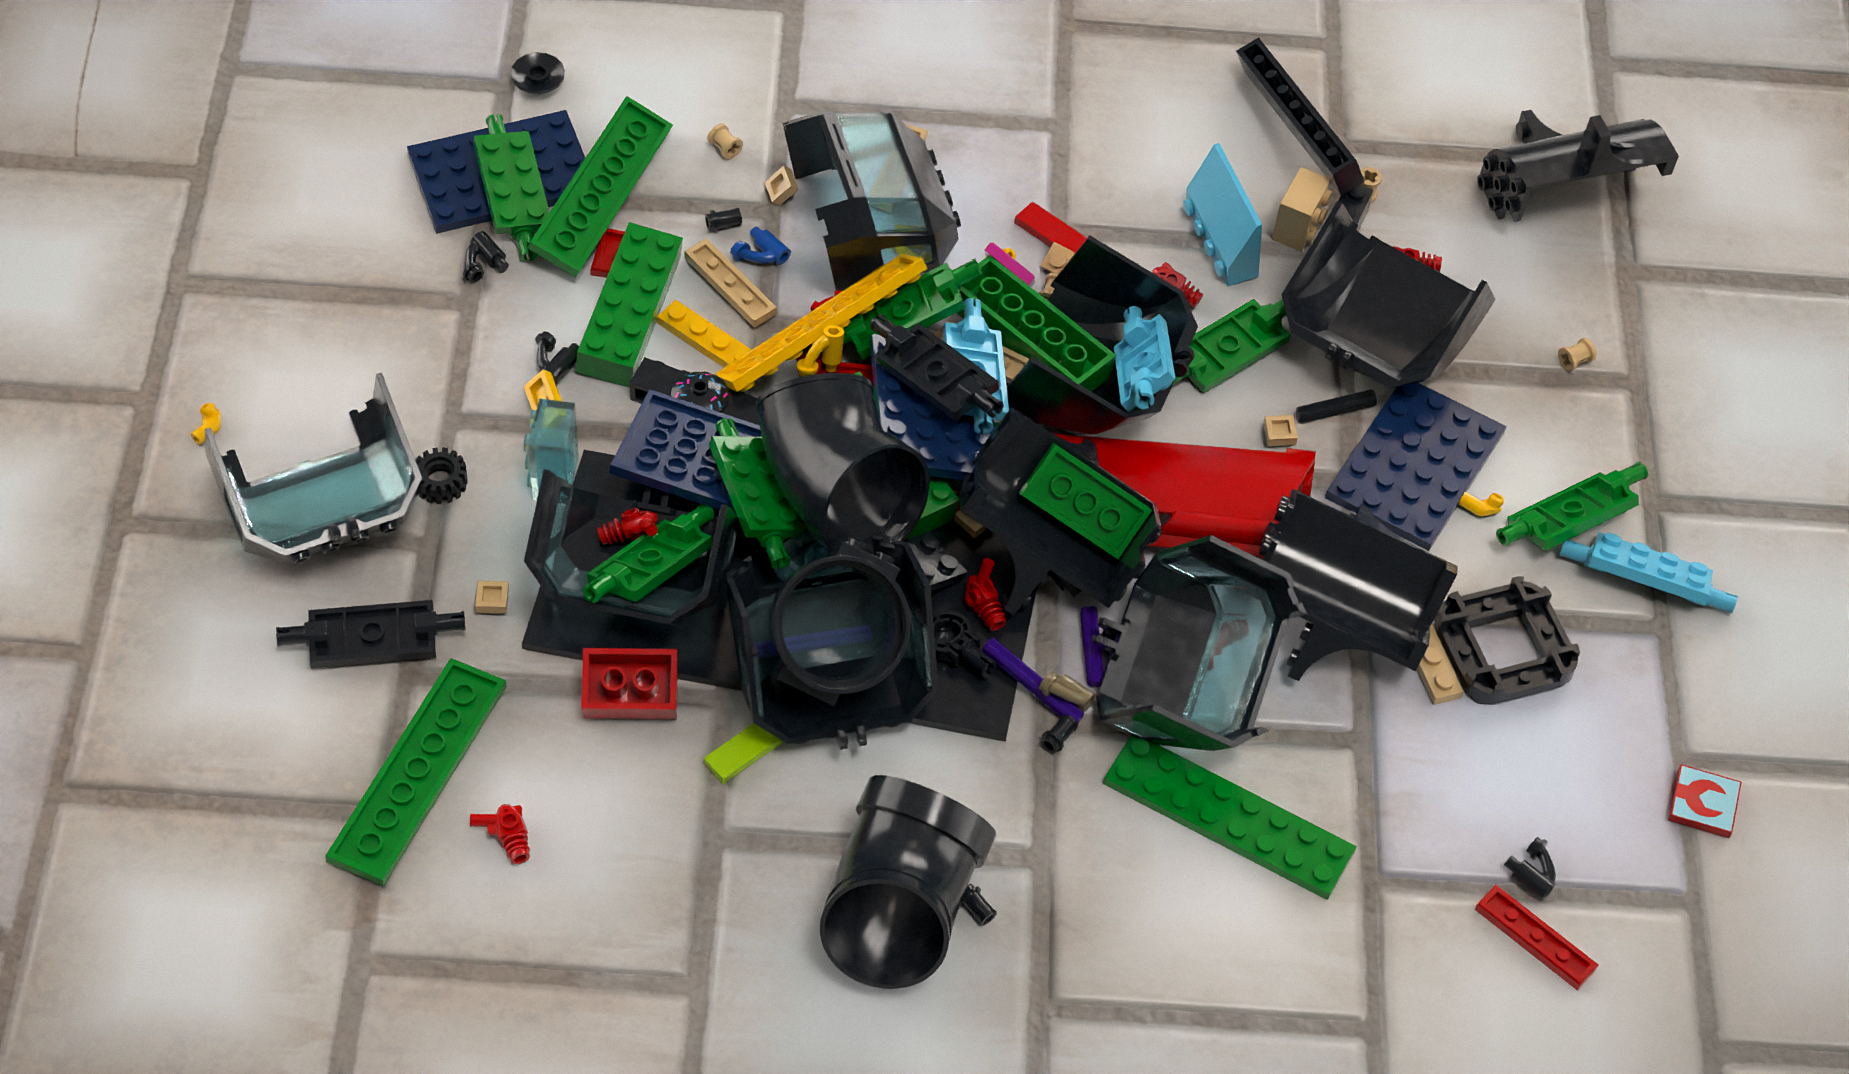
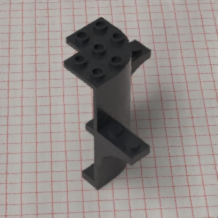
(1555, 158)
(1033, 535)
(1355, 582)

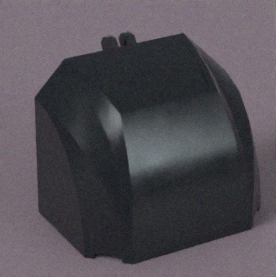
(1095, 293)
(1379, 306)

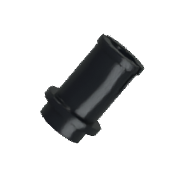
(723, 219)
(1055, 738)
(978, 905)

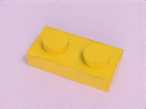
(541, 387)

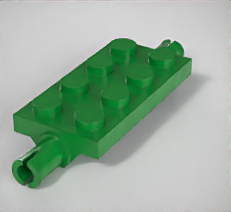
(511, 183)
(921, 302)
(1236, 343)
(754, 491)
(1575, 509)
(651, 559)

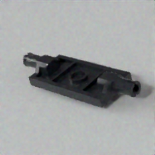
(935, 370)
(371, 633)

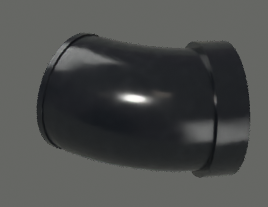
(839, 461)
(901, 883)

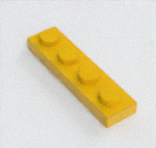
(701, 334)

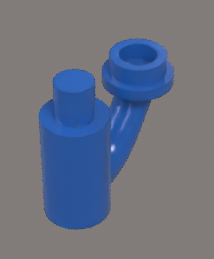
(772, 249)

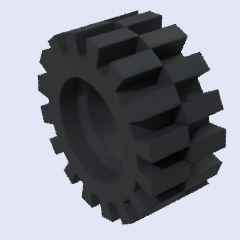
(442, 462)

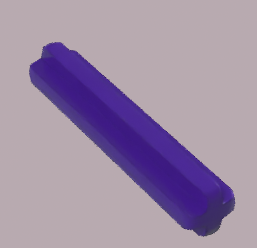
(1092, 653)

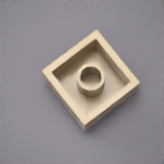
(1302, 209)

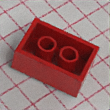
(629, 683)

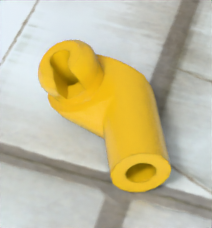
(210, 418)
(1482, 507)

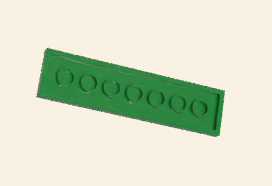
(600, 187)
(416, 772)
(1230, 816)

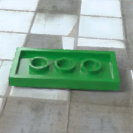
(1085, 501)

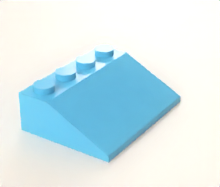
(1224, 218)

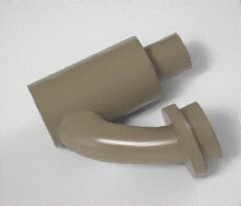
(1067, 689)

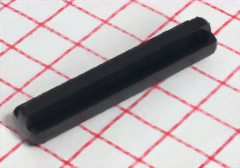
(1336, 406)

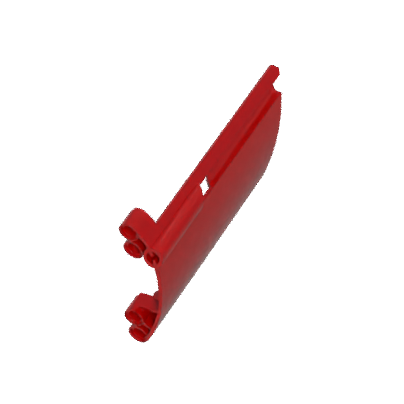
(1207, 487)

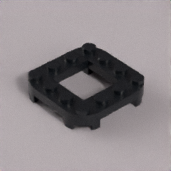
(1499, 685)

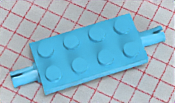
(983, 348)
(1143, 359)
(1650, 568)

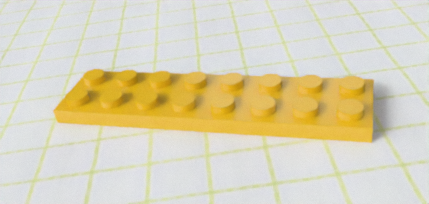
(836, 311)

